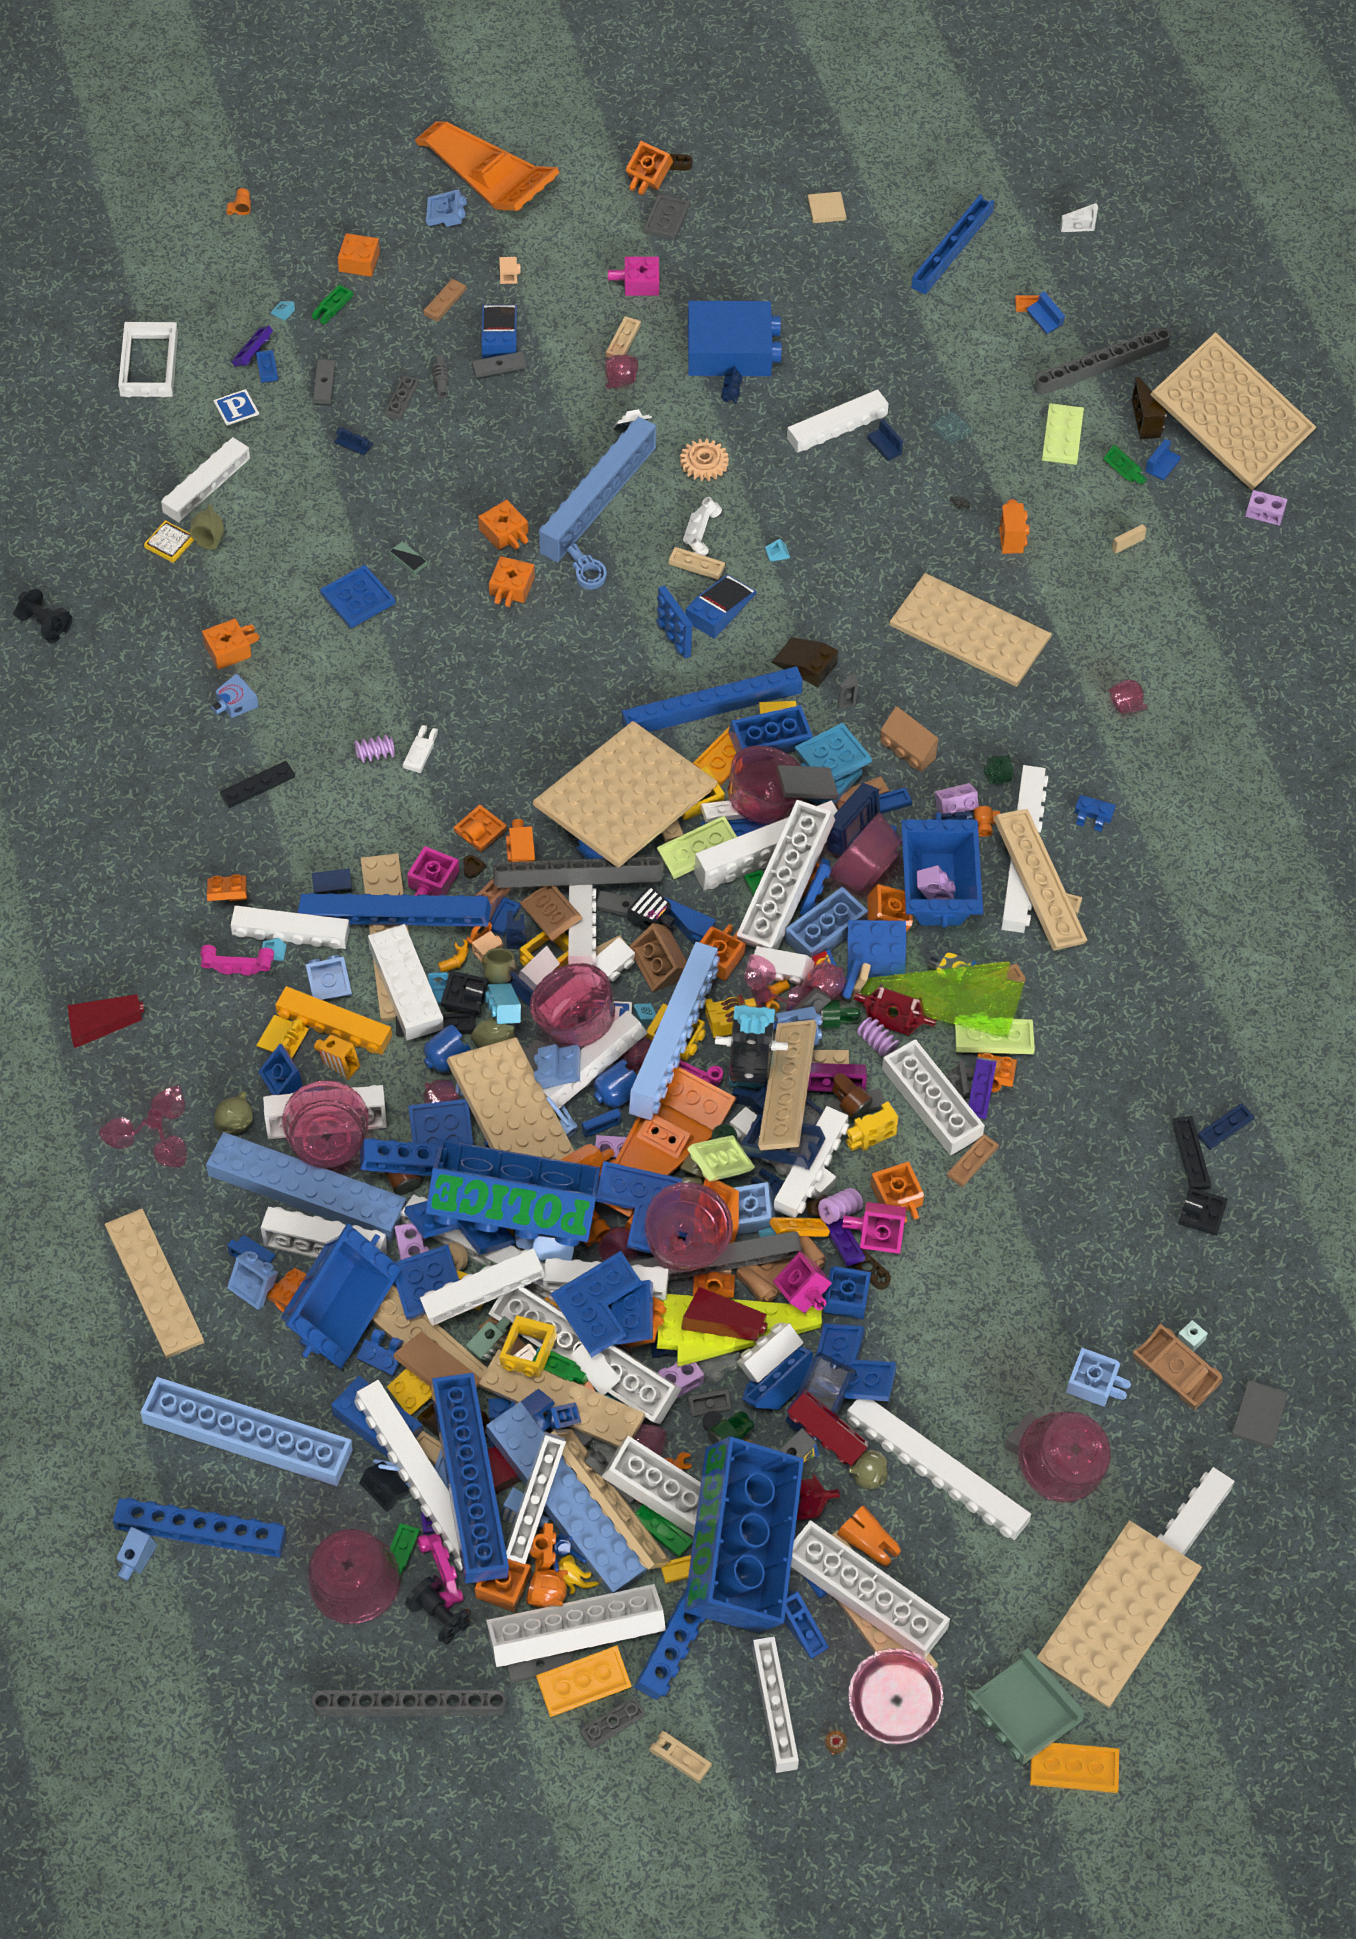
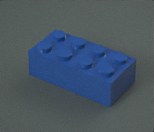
(775, 729)
(346, 1411)

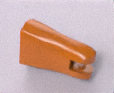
(869, 1536)

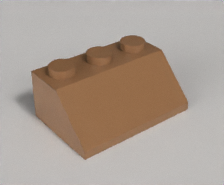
(909, 740)
(658, 957)

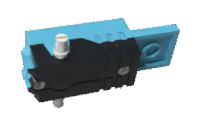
(751, 1046)

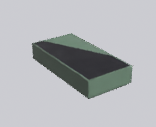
(408, 558)

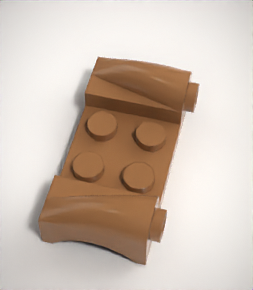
(760, 1277)
(1178, 1367)

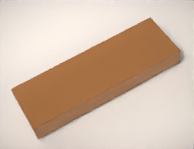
(972, 1160)

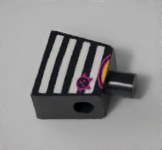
(650, 909)

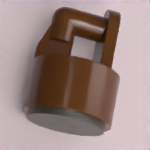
(853, 1099)
(403, 1182)

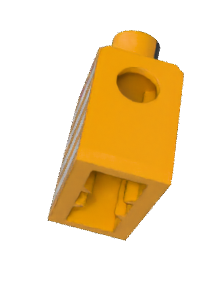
(338, 1055)

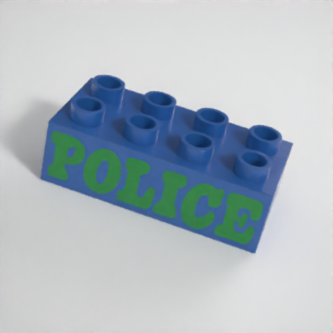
(512, 1192)
(744, 1535)

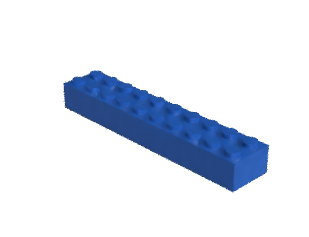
(469, 1478)

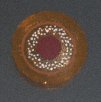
(835, 1742)

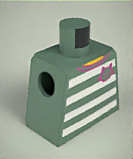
(490, 1339)

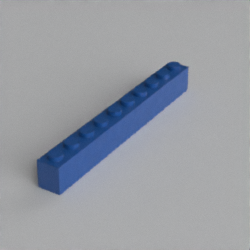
(715, 700)
(399, 909)

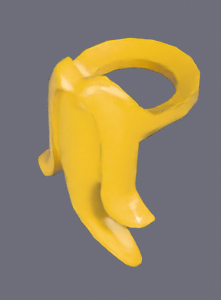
(575, 1574)

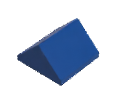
(280, 1073)

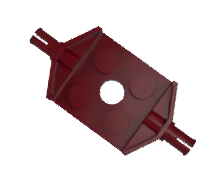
(910, 1010)
(813, 1498)

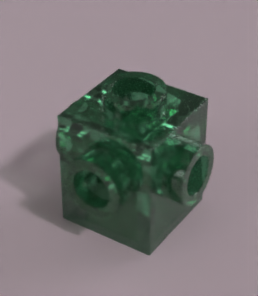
(999, 769)

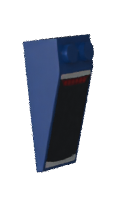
(499, 330)
(718, 605)

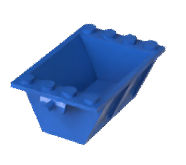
(955, 850)
(340, 1295)

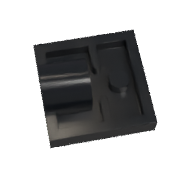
(464, 992)
(1203, 1211)

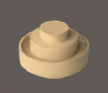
(459, 1255)

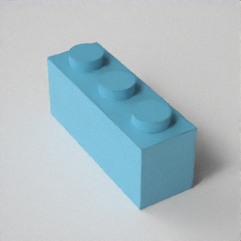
(503, 1003)

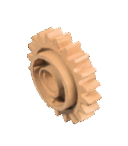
(704, 460)

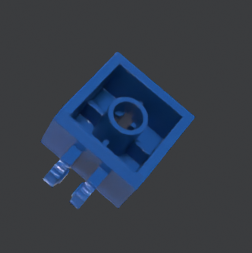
(847, 1292)

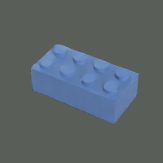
(825, 924)

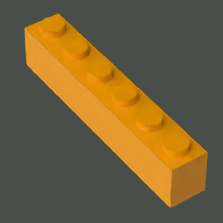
(334, 1020)

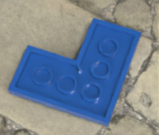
(632, 1190)
(480, 1240)
(587, 1301)
(872, 1378)

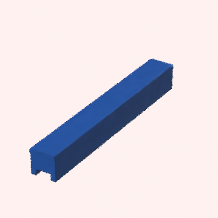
(952, 244)

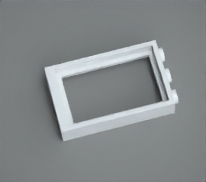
(148, 330)

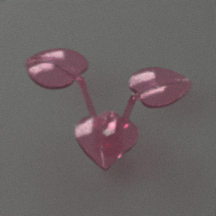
(761, 972)
(170, 1152)

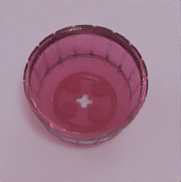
(755, 775)
(868, 855)
(571, 994)
(327, 1108)
(690, 1210)
(1052, 1465)
(362, 1589)
(889, 1674)

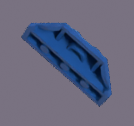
(780, 1383)

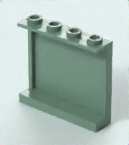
(1026, 1707)

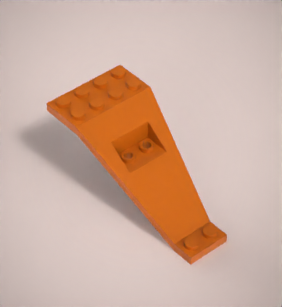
(492, 172)
(687, 1113)

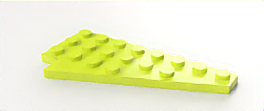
(699, 1346)

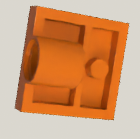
(480, 828)
(227, 888)
(1004, 1070)
(715, 1282)
(286, 1288)
(542, 1548)

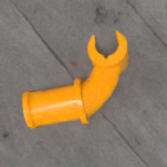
(457, 960)
(776, 989)

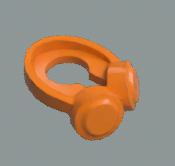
(474, 935)

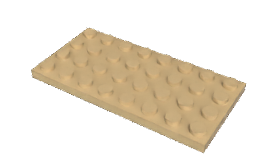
(970, 629)
(509, 1101)
(1119, 1614)

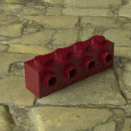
(828, 1427)

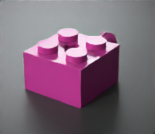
(639, 275)
(432, 873)
(875, 1217)
(803, 1283)

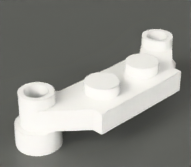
(698, 524)

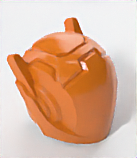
(547, 1588)

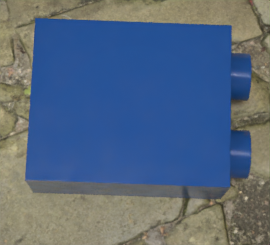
(732, 336)

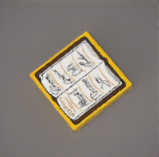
(169, 541)

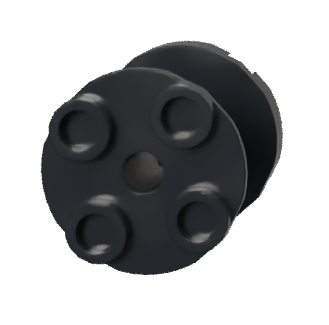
(52, 622)
(428, 1598)

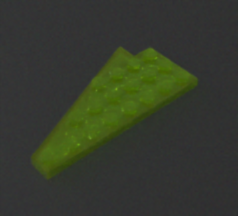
(963, 996)

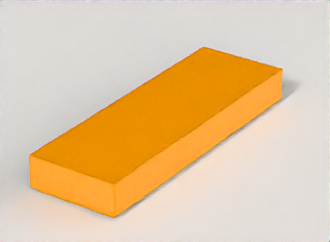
(803, 1226)

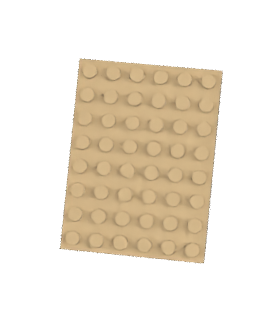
(1233, 411)
(625, 794)

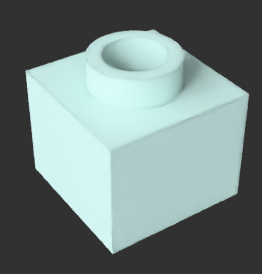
(1195, 1340)

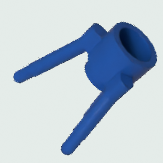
(562, 1548)

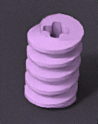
(374, 748)
(876, 1038)
(840, 1204)

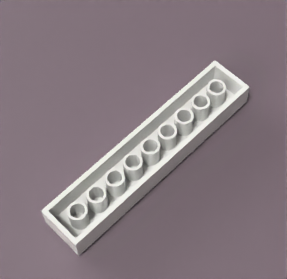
(639, 1384)

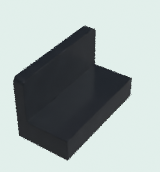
(383, 1485)

